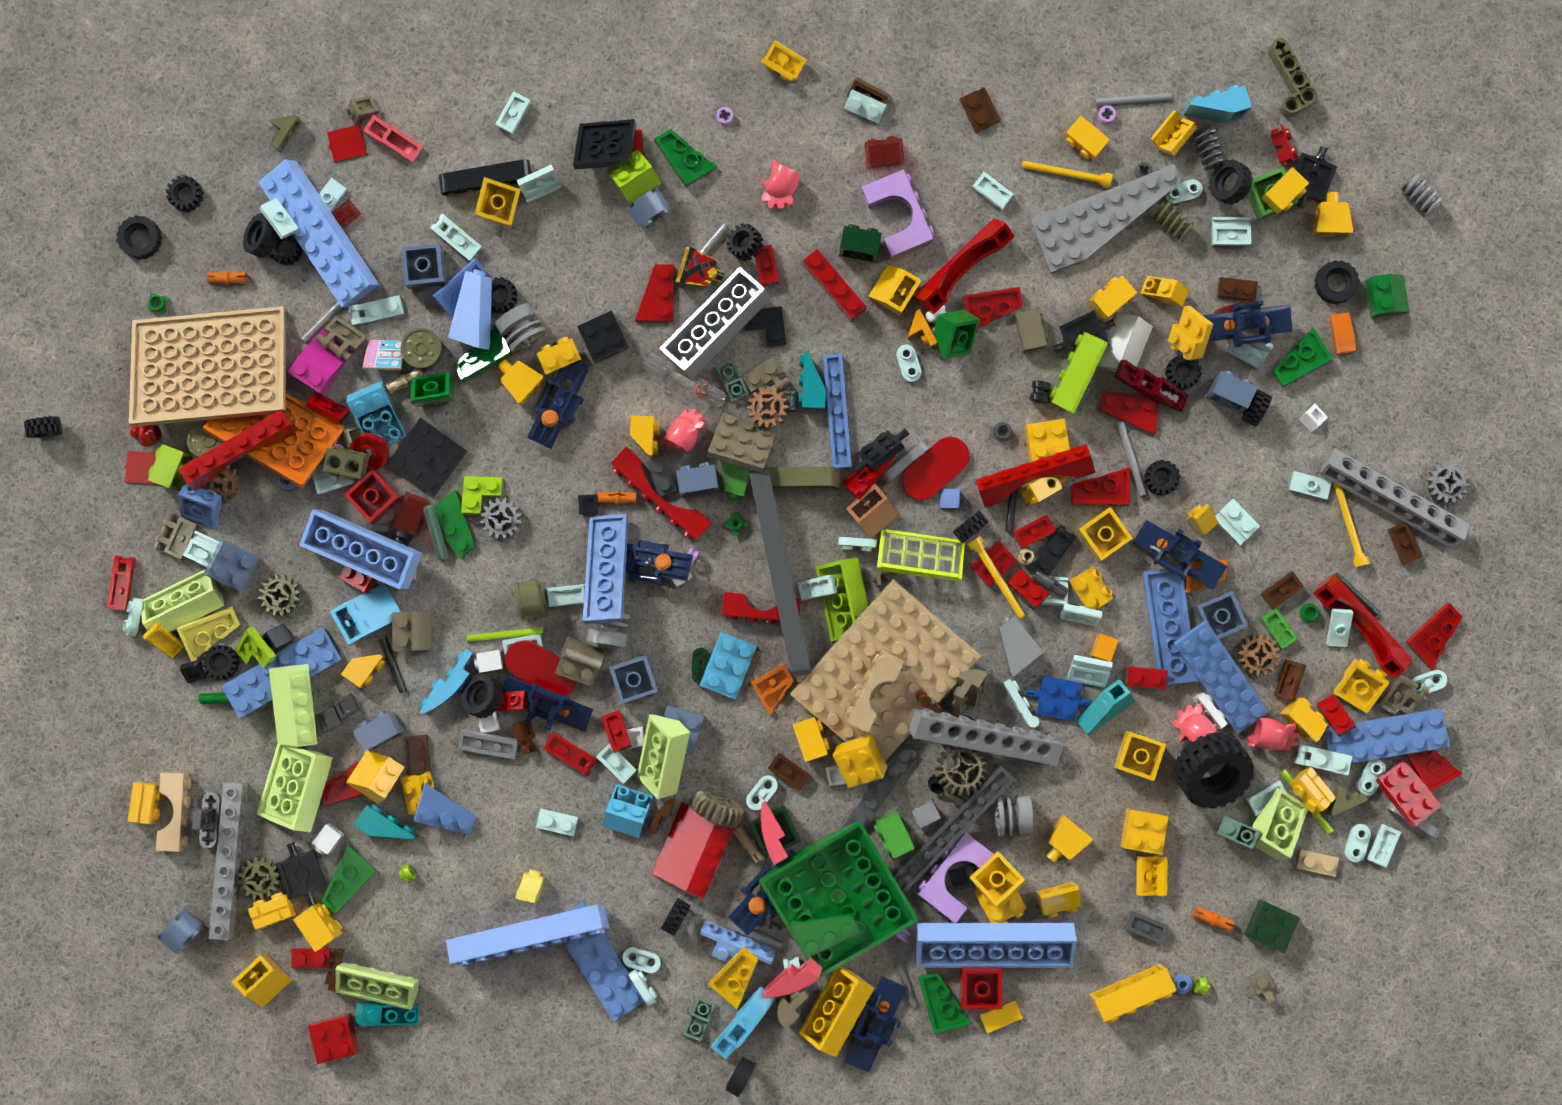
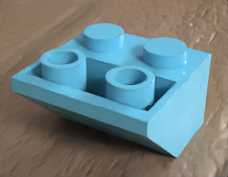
(627, 810)

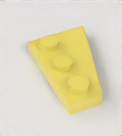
(206, 631)

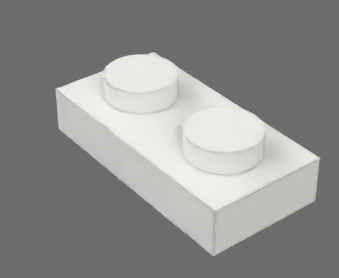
(1210, 711)

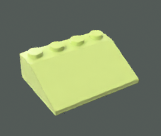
(294, 787)

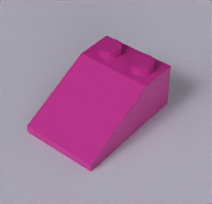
(318, 365)

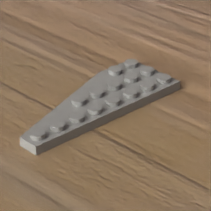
(1087, 225)

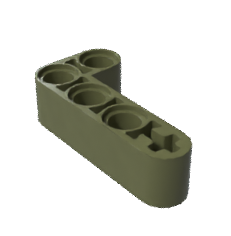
(1288, 75)
(804, 477)

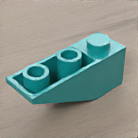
(813, 388)
(1105, 707)
(376, 823)
(384, 1015)

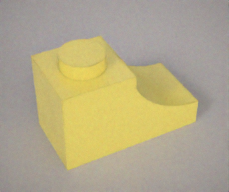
(530, 886)

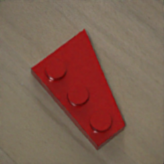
(659, 296)
(992, 304)
(1131, 408)
(860, 483)
(1104, 490)
(1432, 637)
(1432, 768)
(338, 790)

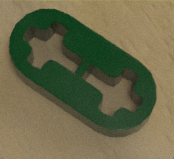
(695, 663)

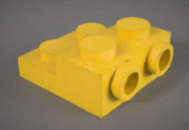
(1191, 334)
(1362, 685)
(1013, 907)

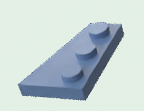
(448, 294)
(442, 812)

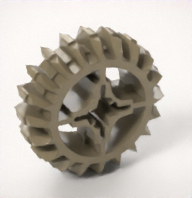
(944, 773)
(718, 808)

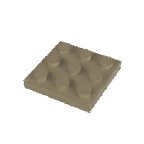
(741, 443)

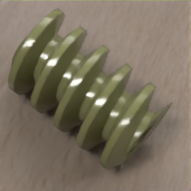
(1172, 219)

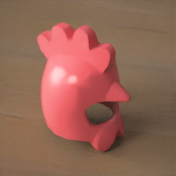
(780, 186)
(684, 431)
(1193, 723)
(1273, 735)

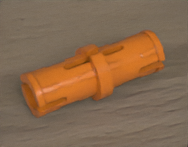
(227, 277)
(617, 498)
(1213, 919)

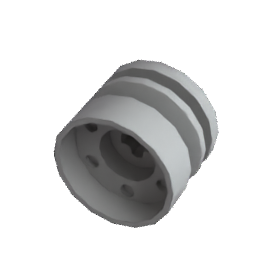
(519, 326)
(609, 633)
(1013, 815)

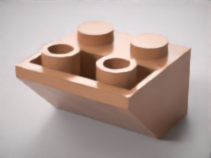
(872, 511)

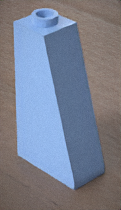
(473, 311)

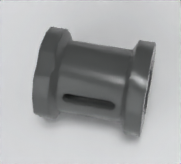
(791, 396)

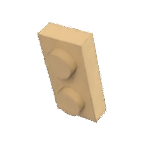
(1317, 862)

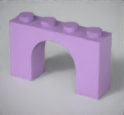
(898, 187)
(934, 888)

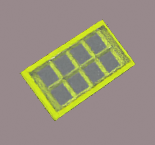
(921, 555)

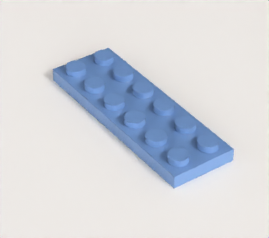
(605, 569)
(1168, 622)
(1221, 677)
(253, 688)
(1391, 736)
(605, 972)

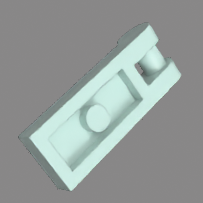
(457, 238)
(376, 310)
(1021, 703)
(1324, 759)

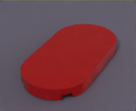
(935, 468)
(538, 665)

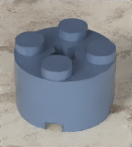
(648, 207)
(178, 931)

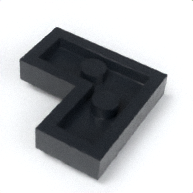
(773, 322)

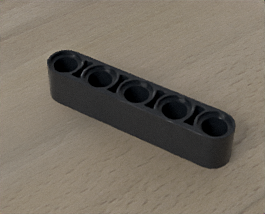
(472, 178)

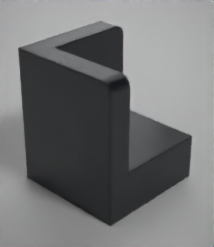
(960, 877)

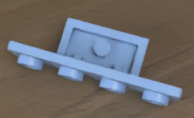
(730, 943)

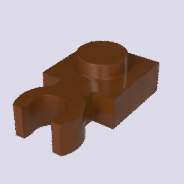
(524, 734)

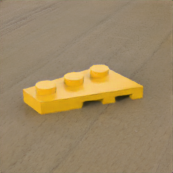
(734, 977)

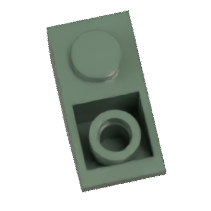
(1239, 832)

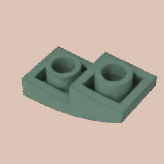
(732, 380)
(699, 1019)

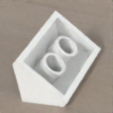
(1126, 341)

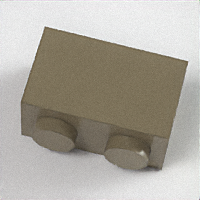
(1031, 330)

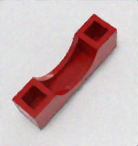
(834, 284)
(736, 606)

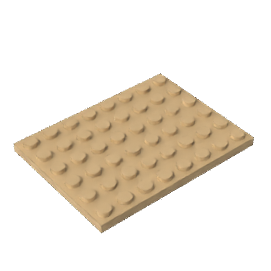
(208, 366)
(906, 629)

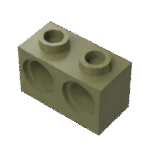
(346, 459)

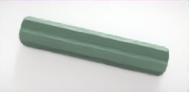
(435, 532)

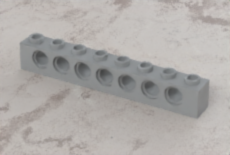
(1394, 499)
(1047, 754)
(228, 860)

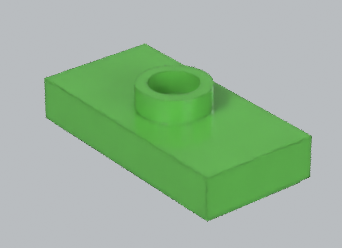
(1278, 629)

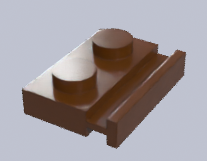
(979, 110)

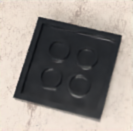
(604, 144)
(427, 457)

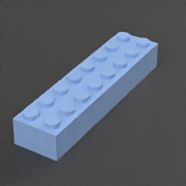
(320, 234)
(532, 933)
(995, 945)

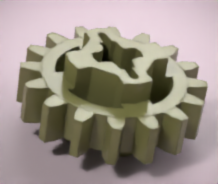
(277, 603)
(260, 885)

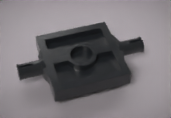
(1318, 174)
(1087, 323)
(880, 450)
(301, 874)

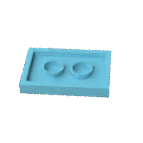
(728, 665)

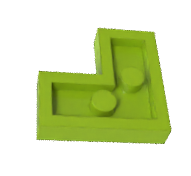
(475, 489)
(252, 647)

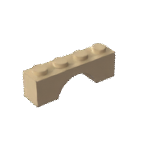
(885, 669)
(175, 787)

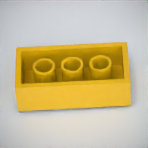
(1132, 993)
(836, 1011)

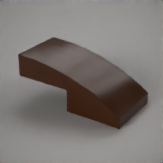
(664, 811)

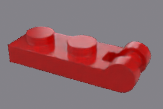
(121, 583)
(570, 753)

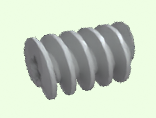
(1422, 194)

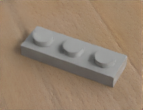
(488, 744)

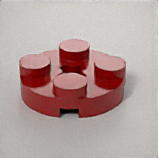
(376, 444)

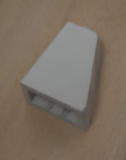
(1017, 645)

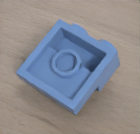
(200, 505)

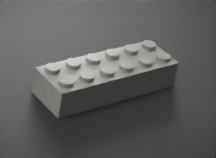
(715, 323)

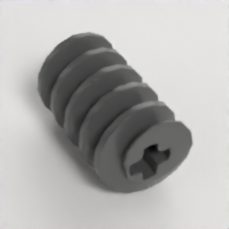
(1208, 147)

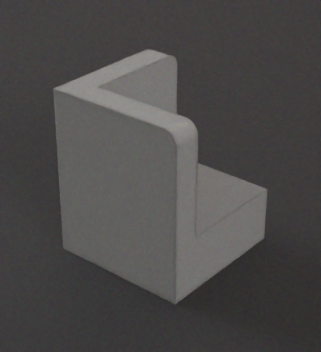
(926, 814)

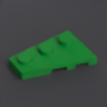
(684, 160)
(479, 359)
(1303, 359)
(454, 524)
(349, 877)
(823, 933)
(941, 1005)

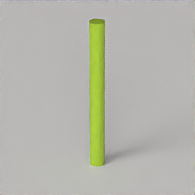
(504, 634)
(1318, 816)

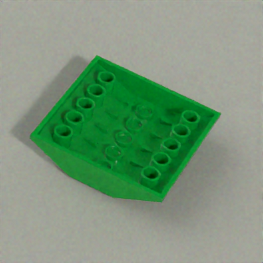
(837, 878)

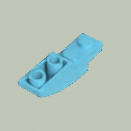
(445, 690)
(742, 1024)

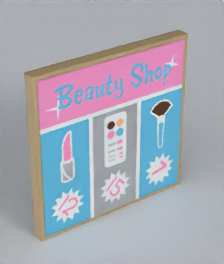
(383, 355)

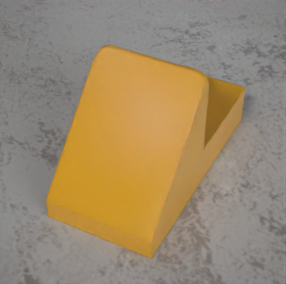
(920, 325)

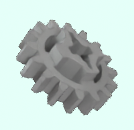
(1446, 490)
(499, 527)

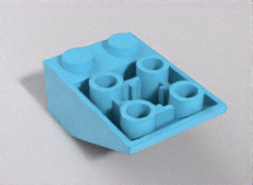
(1220, 106)
(376, 412)
(365, 614)

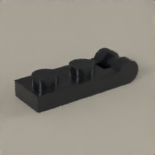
(1053, 551)

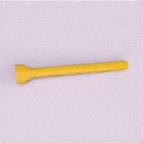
(1103, 179)
(978, 546)
(1360, 558)

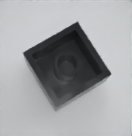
(603, 337)

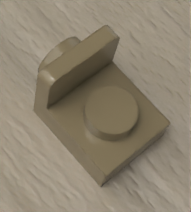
(361, 108)
(877, 578)

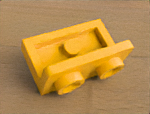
(784, 61)
(1173, 133)
(558, 355)
(1091, 588)
(412, 789)
(1152, 876)

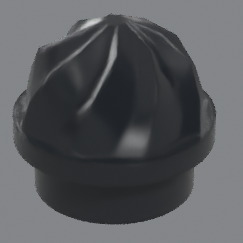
(933, 784)

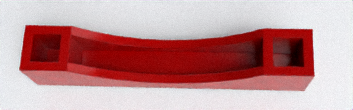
(986, 242)
(1070, 463)
(208, 465)
(690, 520)
(1388, 652)

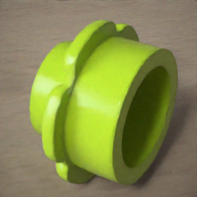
(405, 874)
(1204, 986)

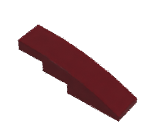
(1151, 386)

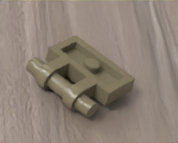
(343, 333)
(763, 374)
(180, 537)
(1399, 693)

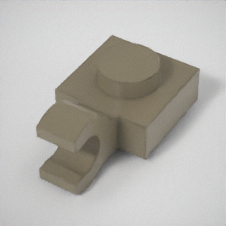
(1262, 984)

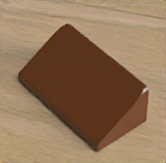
(869, 90)

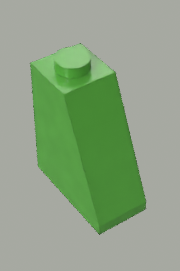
(735, 480)

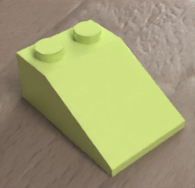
(1280, 825)

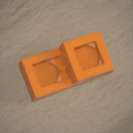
(1343, 333)

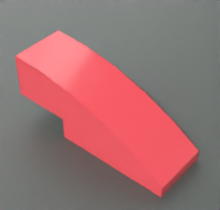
(392, 138)
(772, 833)
(793, 979)

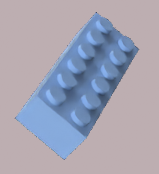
(360, 549)

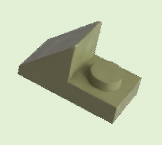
(287, 127)
(1342, 803)

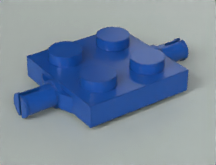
(1058, 698)

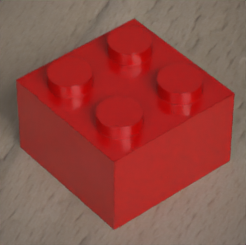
(373, 496)
(981, 988)
(333, 1038)

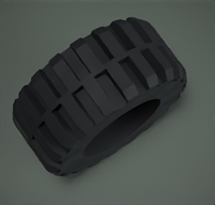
(1224, 785)

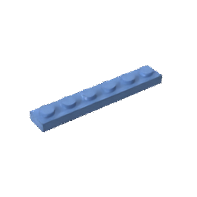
(837, 411)

